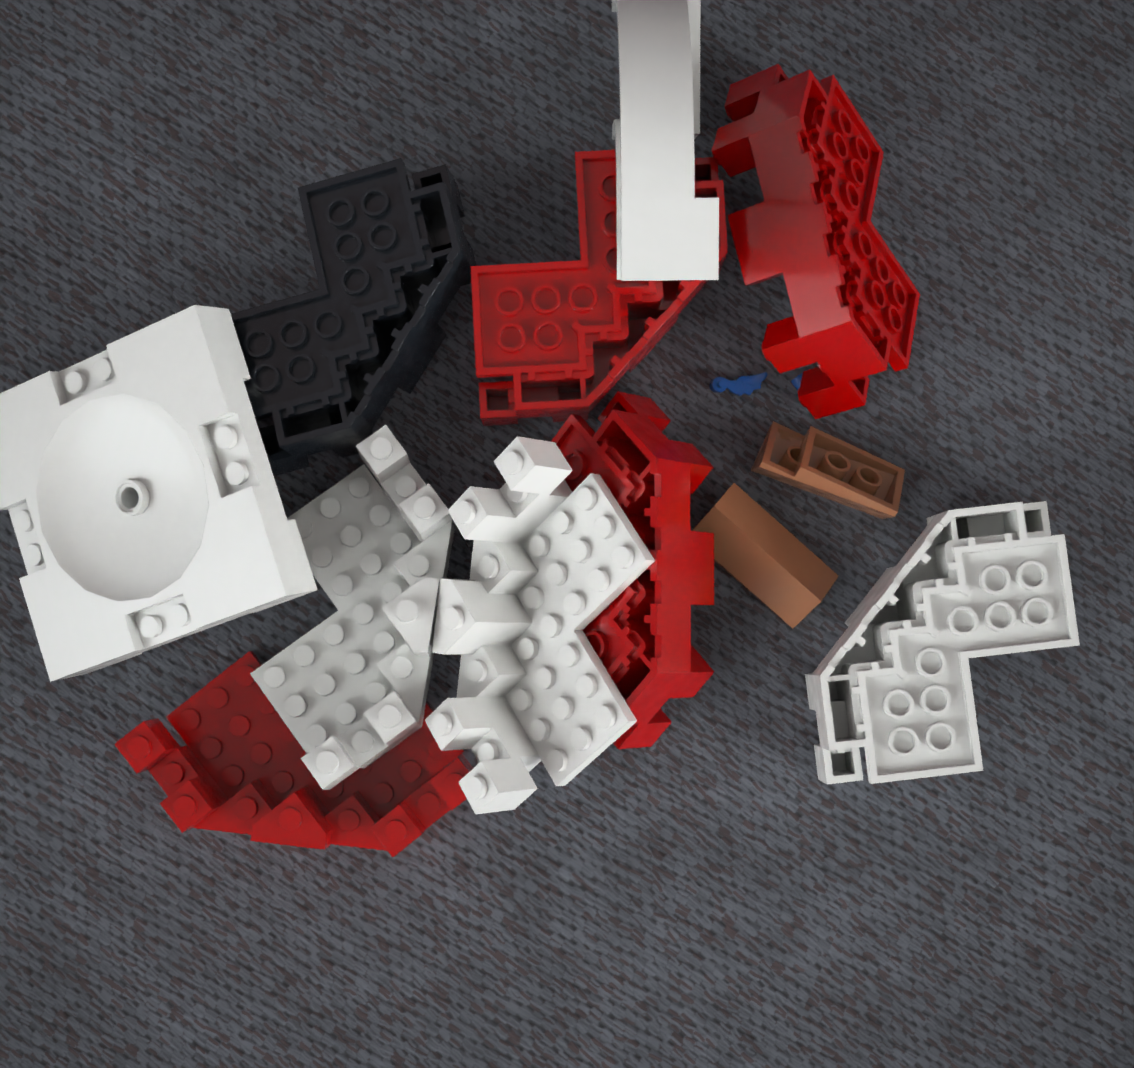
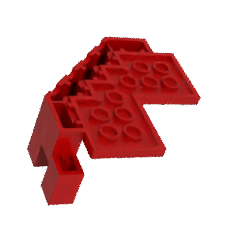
(816, 230)
(571, 324)
(648, 626)
(249, 777)

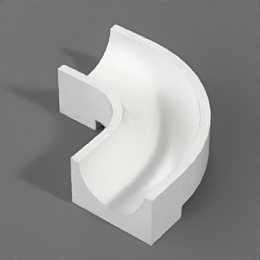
(658, 219)

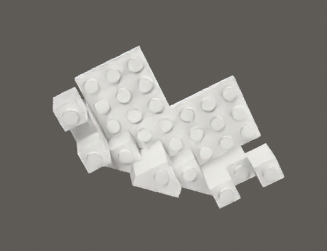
(367, 669)
(526, 669)
(901, 669)

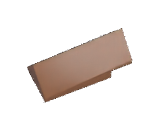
(831, 470)
(766, 557)

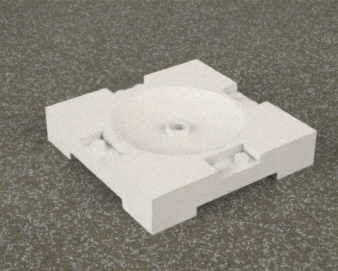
(144, 495)

